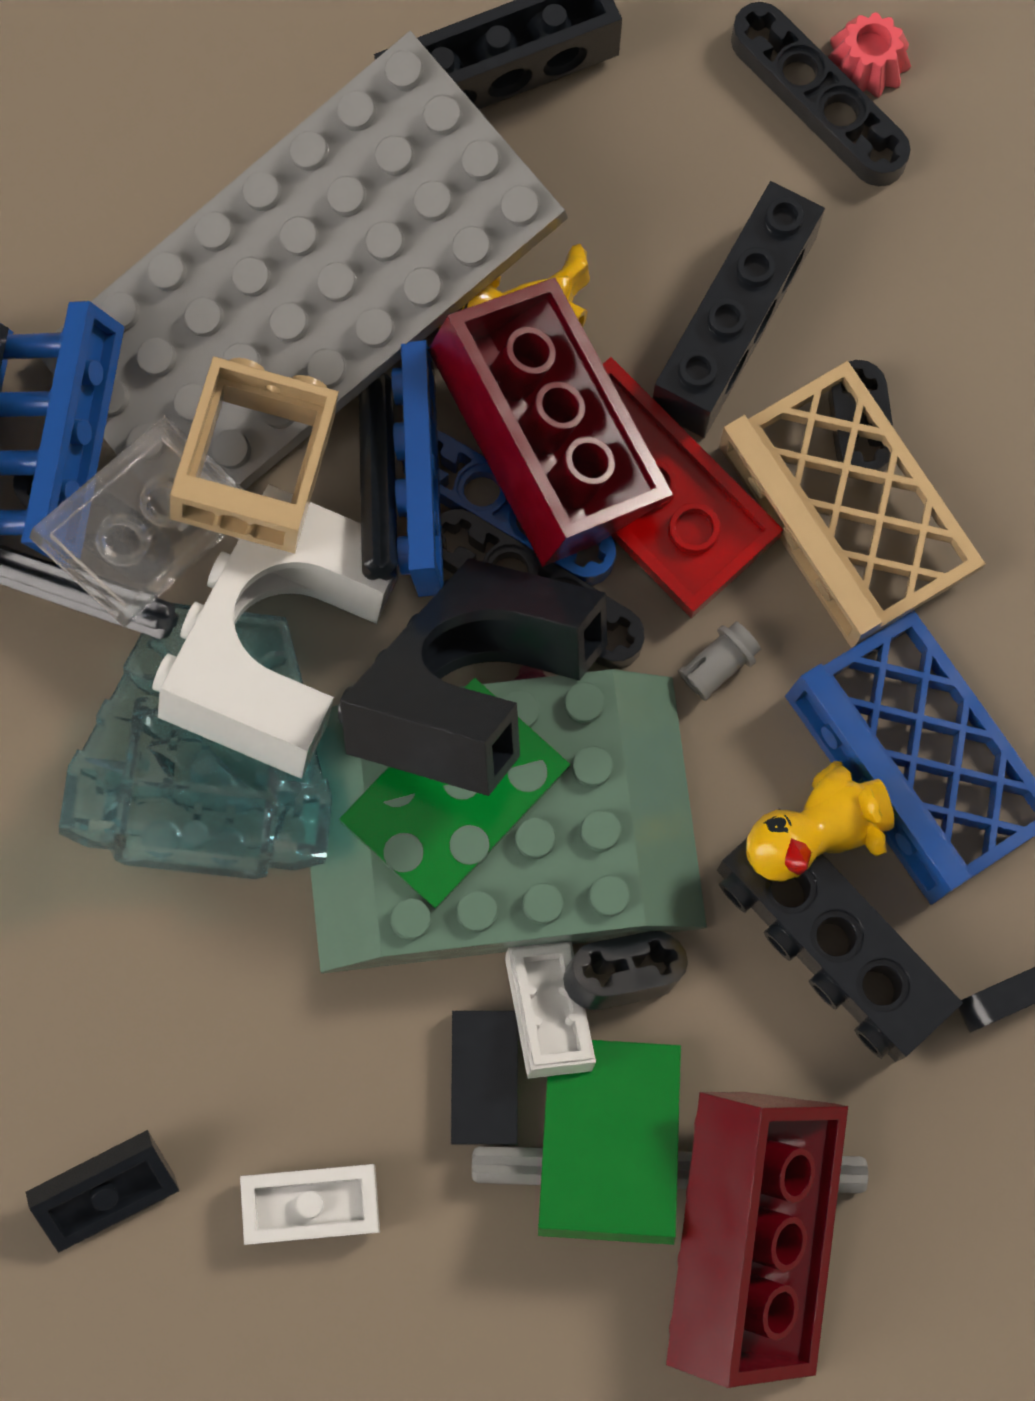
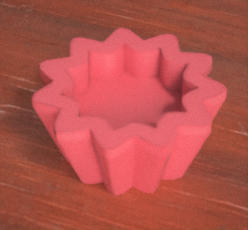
(871, 53)

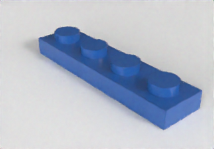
(420, 491)

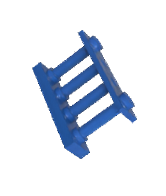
(73, 410)

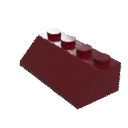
(547, 419)
(756, 1238)

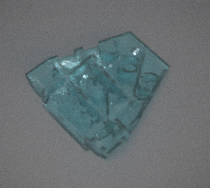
(185, 800)

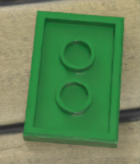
(436, 815)
(613, 1147)

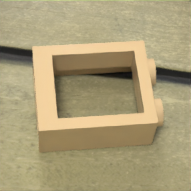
(233, 509)

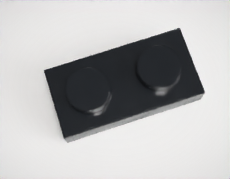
(102, 1191)

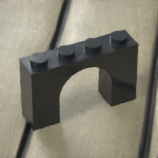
(482, 614)

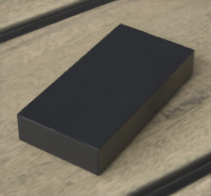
(484, 1078)

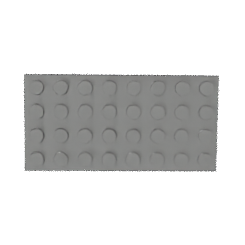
(325, 257)

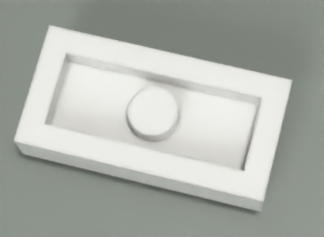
(309, 1204)

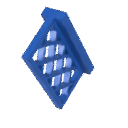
(846, 737)

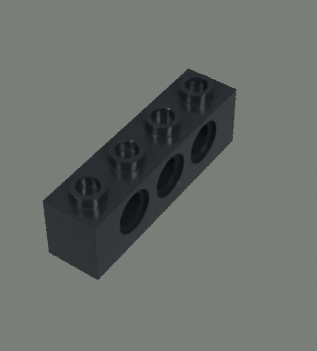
(524, 45)
(737, 308)
(919, 997)

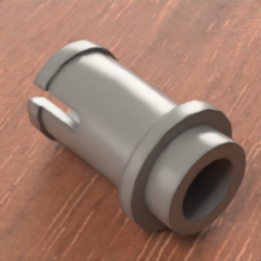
(720, 660)

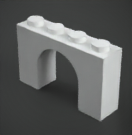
(224, 691)

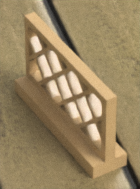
(805, 533)

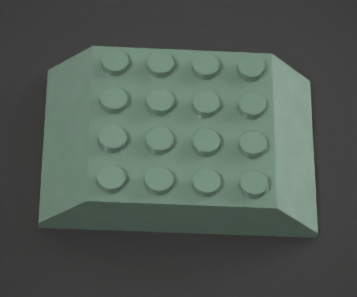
(586, 864)

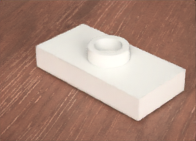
(549, 1023)

